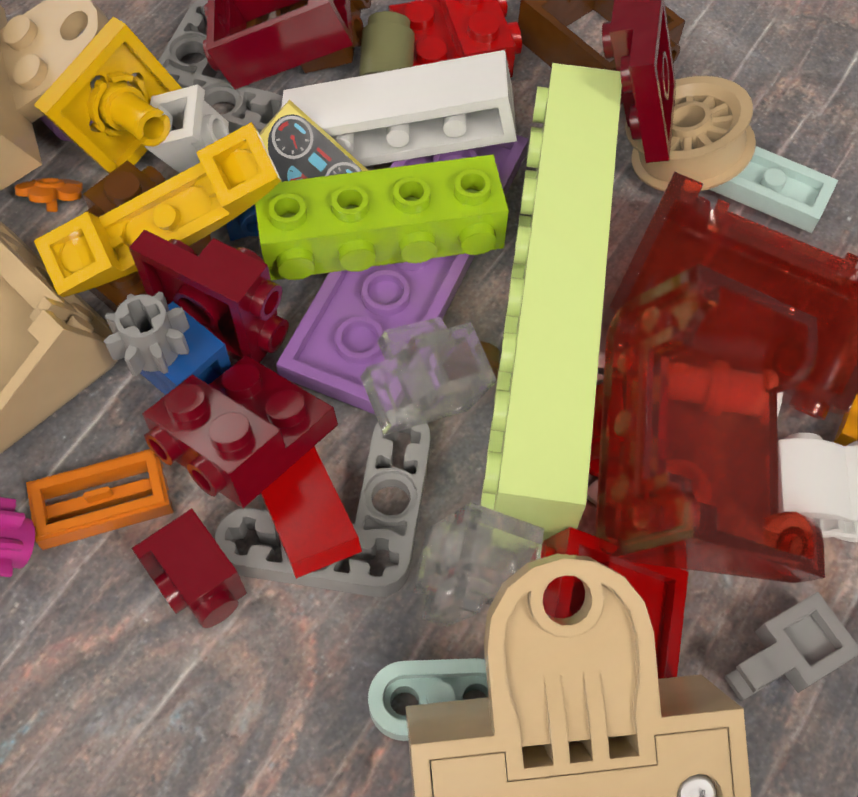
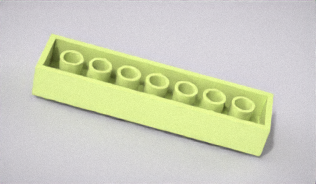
(555, 305)

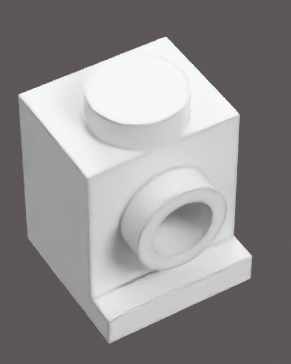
(195, 124)

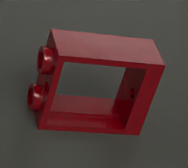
(275, 44)

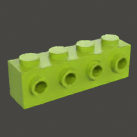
(382, 217)

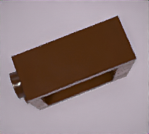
(546, 32)

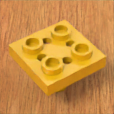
(119, 109)

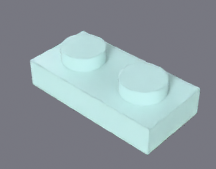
(781, 189)

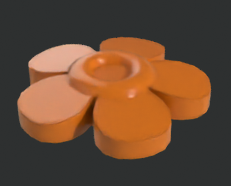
(49, 190)

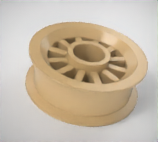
(708, 135)

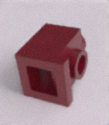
(191, 570)

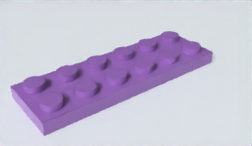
(355, 308)

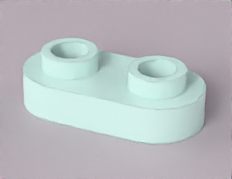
(426, 680)

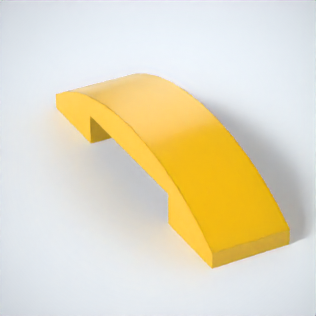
(186, 208)

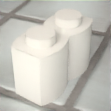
(820, 482)

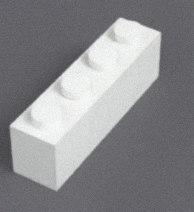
(415, 109)

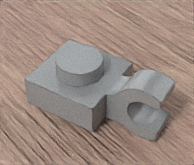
(800, 644)

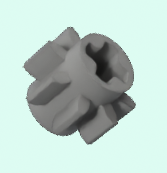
(147, 333)

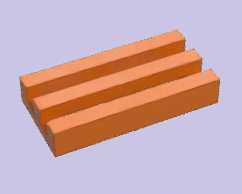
(106, 519)

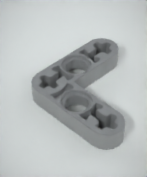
(250, 103)
(373, 528)

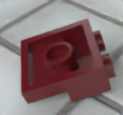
(643, 55)
(220, 289)
(237, 429)

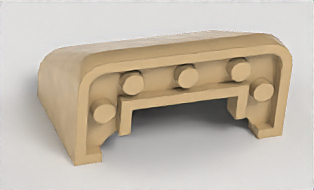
(47, 342)

